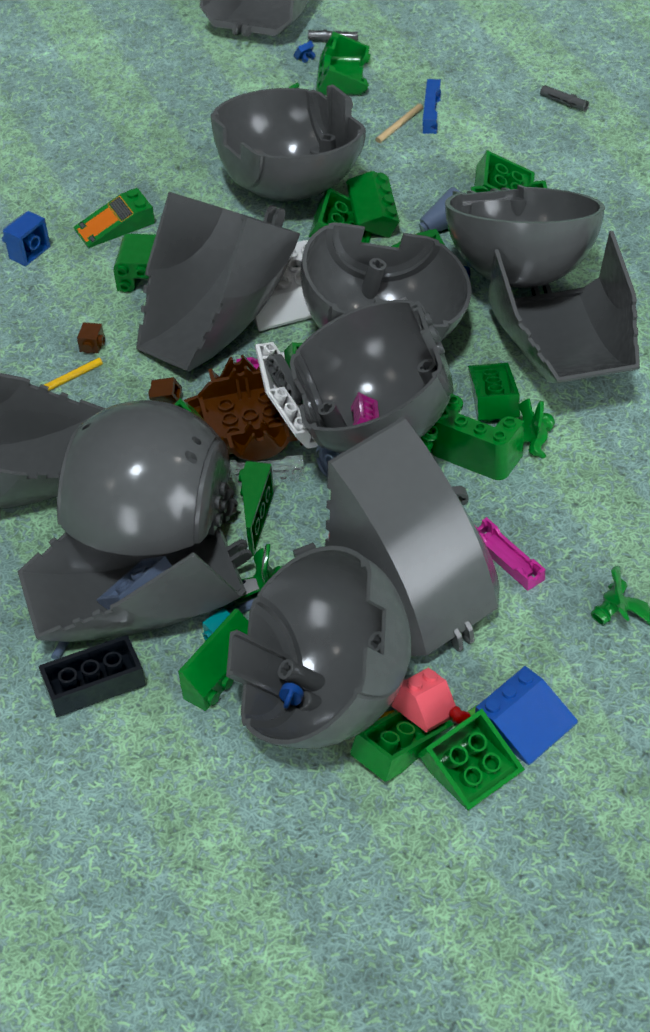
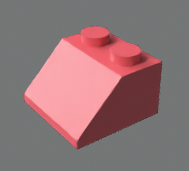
(425, 700)

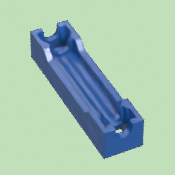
(430, 114)

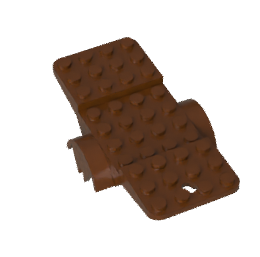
(242, 412)

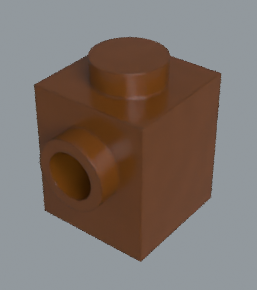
(91, 337)
(165, 390)

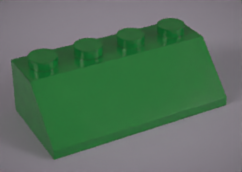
(373, 203)
(205, 672)

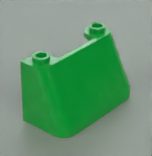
(342, 65)

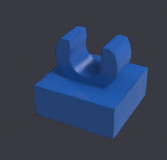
(303, 51)

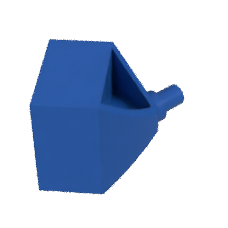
(26, 238)

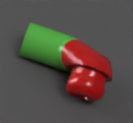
(459, 716)

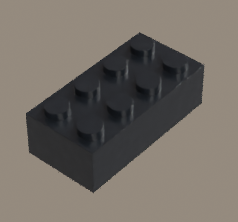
(92, 675)

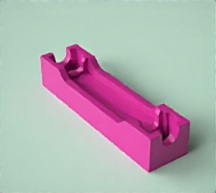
(364, 409)
(510, 556)

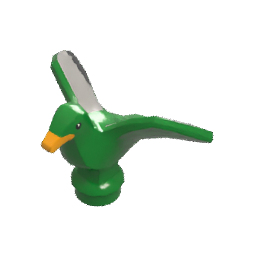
(262, 574)

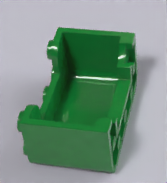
(132, 260)
(478, 445)

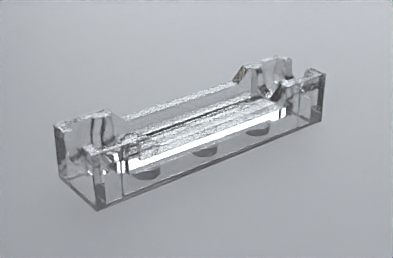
(285, 470)

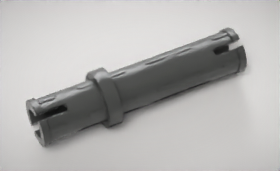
(323, 35)
(570, 100)

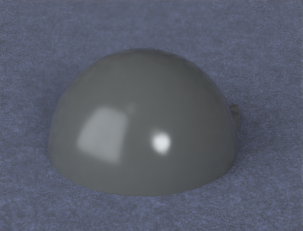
(536, 229)

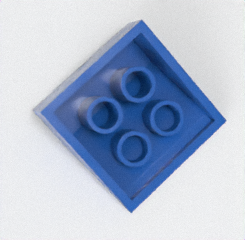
(527, 714)

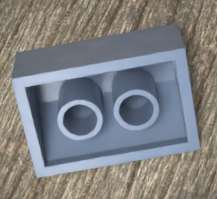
(133, 579)

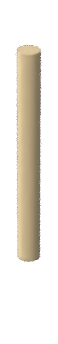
(399, 123)

